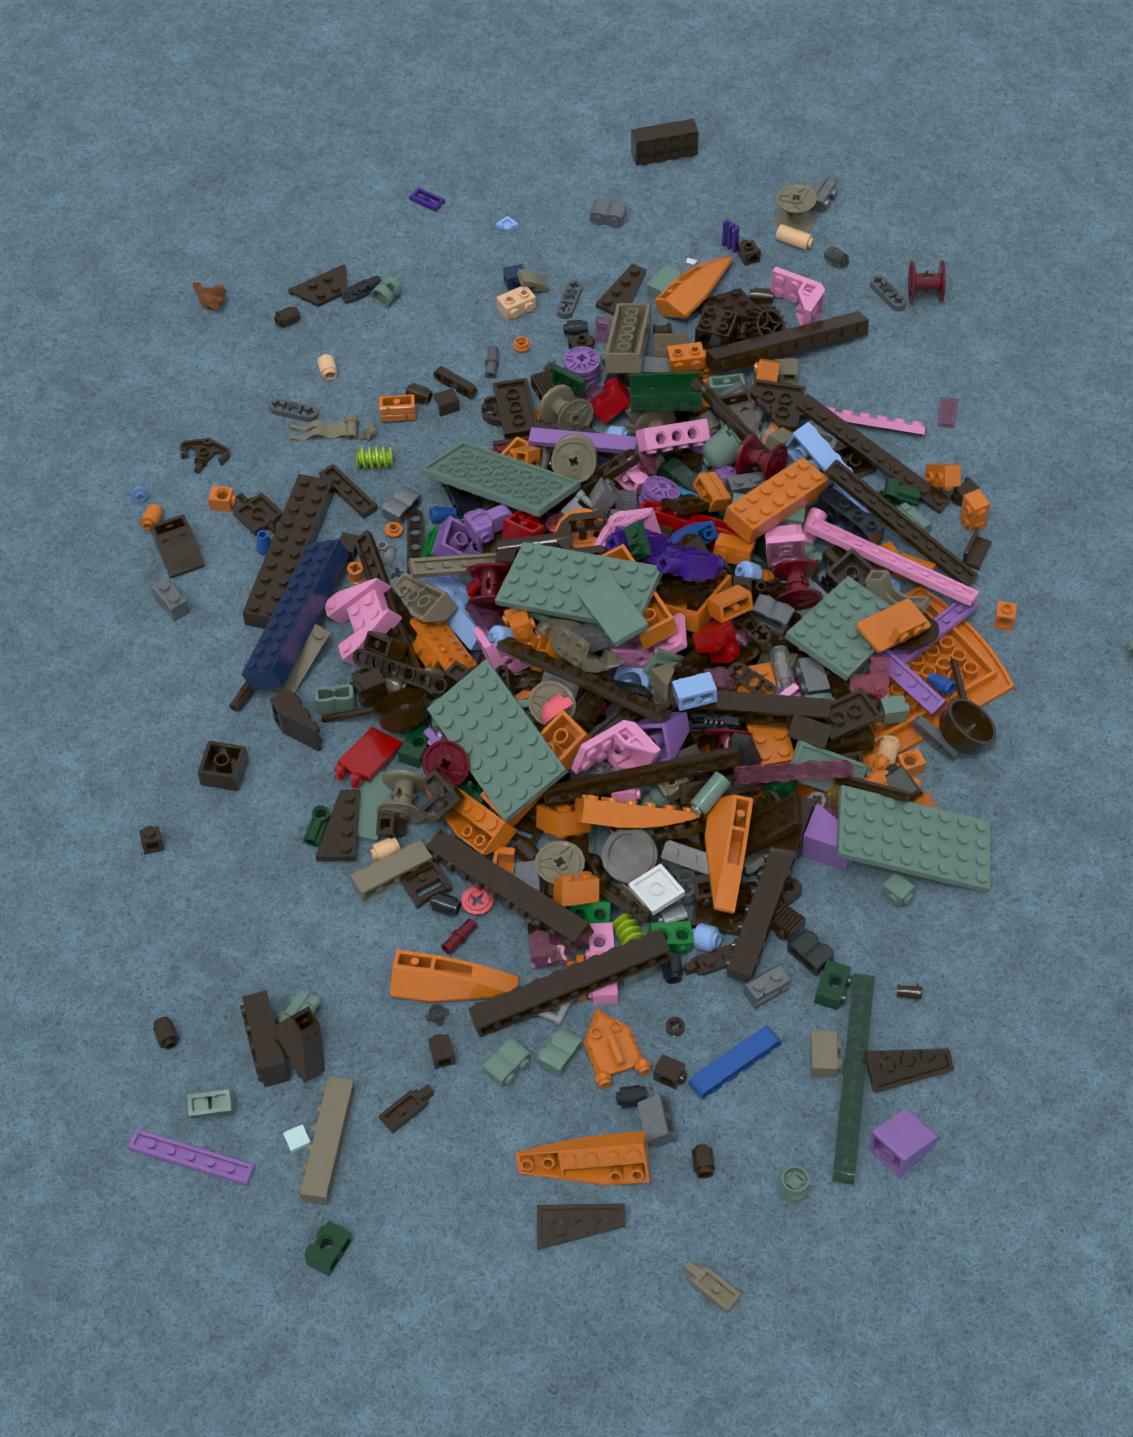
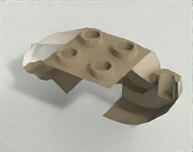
(574, 648)

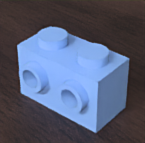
(694, 691)

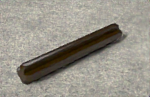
(884, 790)

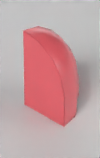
(554, 706)

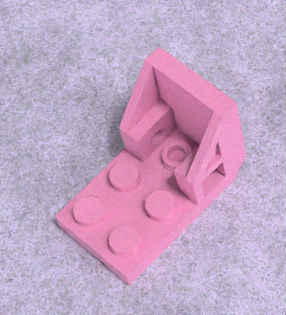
(799, 290)
(625, 518)
(784, 543)
(495, 656)
(637, 657)
(625, 738)

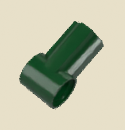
(896, 491)
(317, 826)

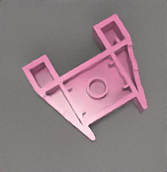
(366, 610)

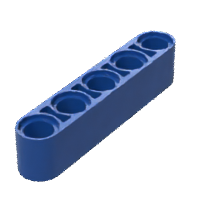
(734, 1061)

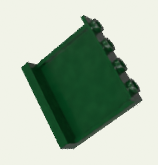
(664, 392)

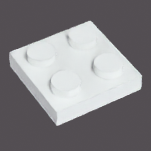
(656, 889)

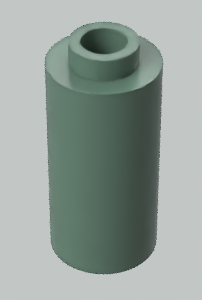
(709, 794)

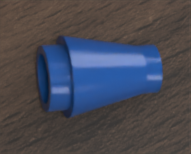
(440, 514)
(263, 542)
(943, 684)

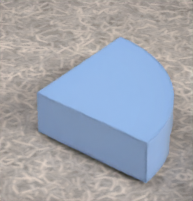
(507, 224)

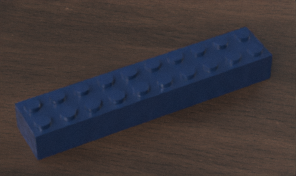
(295, 615)

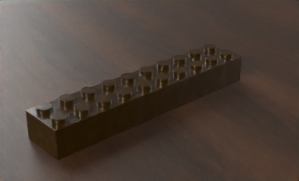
(296, 529)

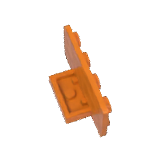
(893, 625)
(439, 645)

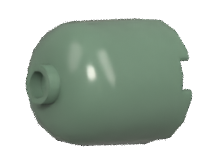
(721, 448)

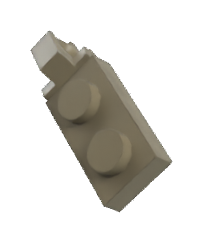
(712, 1286)

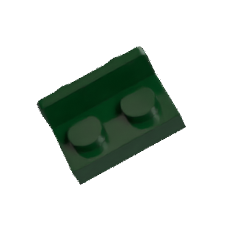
(574, 381)

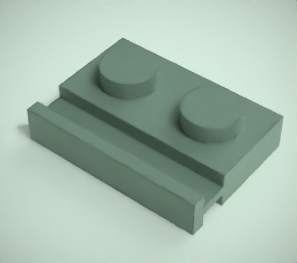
(660, 658)

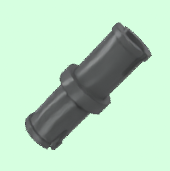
(491, 362)

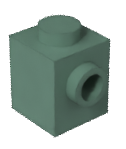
(894, 709)
(898, 890)

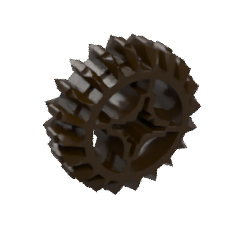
(763, 321)

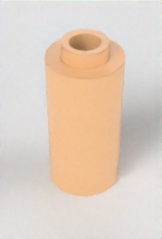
(794, 237)

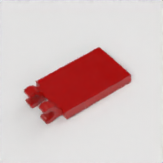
(367, 757)

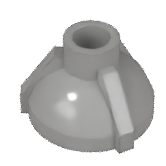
(386, 553)

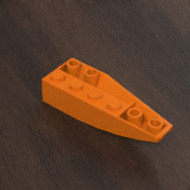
(691, 288)
(628, 815)
(478, 825)
(726, 847)
(445, 979)
(591, 1159)

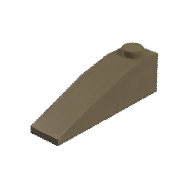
(424, 600)
(308, 655)

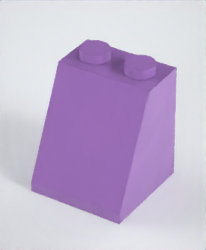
(667, 735)
(821, 840)
(902, 1142)

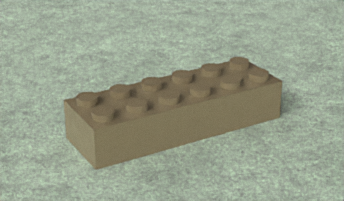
(628, 338)

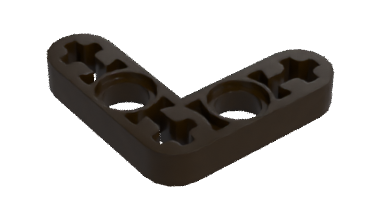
(747, 674)

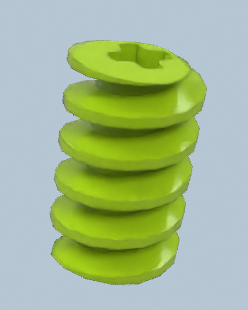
(375, 457)
(626, 928)

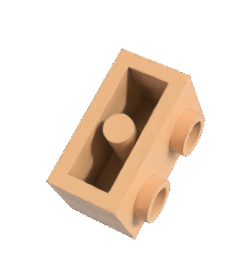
(516, 302)

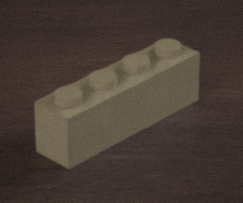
(387, 872)

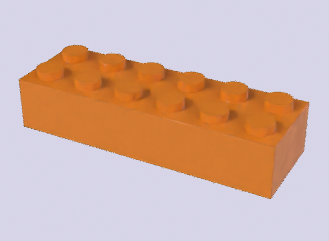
(775, 500)
(657, 615)
(565, 739)
(770, 740)

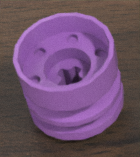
(584, 362)
(657, 488)

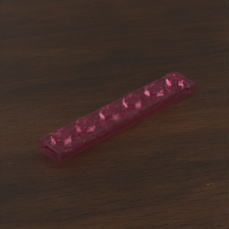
(793, 771)

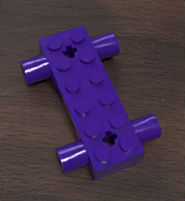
(674, 560)

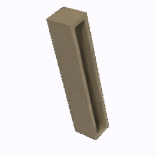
(327, 1141)

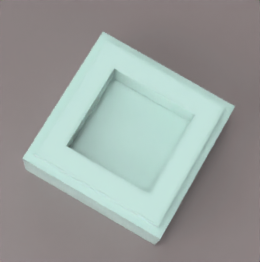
(296, 1138)

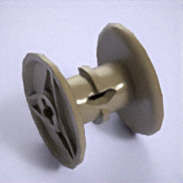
(796, 204)
(561, 408)
(655, 419)
(574, 446)
(542, 693)
(405, 784)
(558, 859)

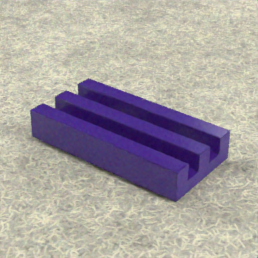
(425, 201)
(727, 235)

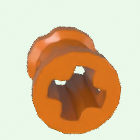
(355, 572)

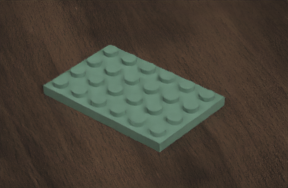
(830, 628)

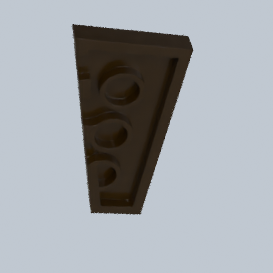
(677, 587)
(341, 832)
(576, 1221)

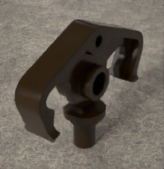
(204, 451)

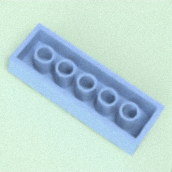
(809, 444)
(460, 620)

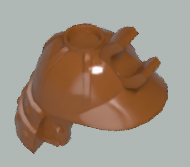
(210, 297)

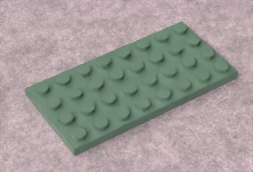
(500, 478)
(551, 577)
(500, 739)
(913, 839)

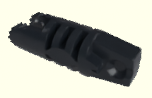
(360, 289)
(634, 688)
(713, 722)

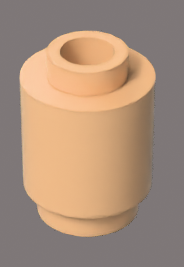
(327, 367)
(889, 747)
(384, 848)

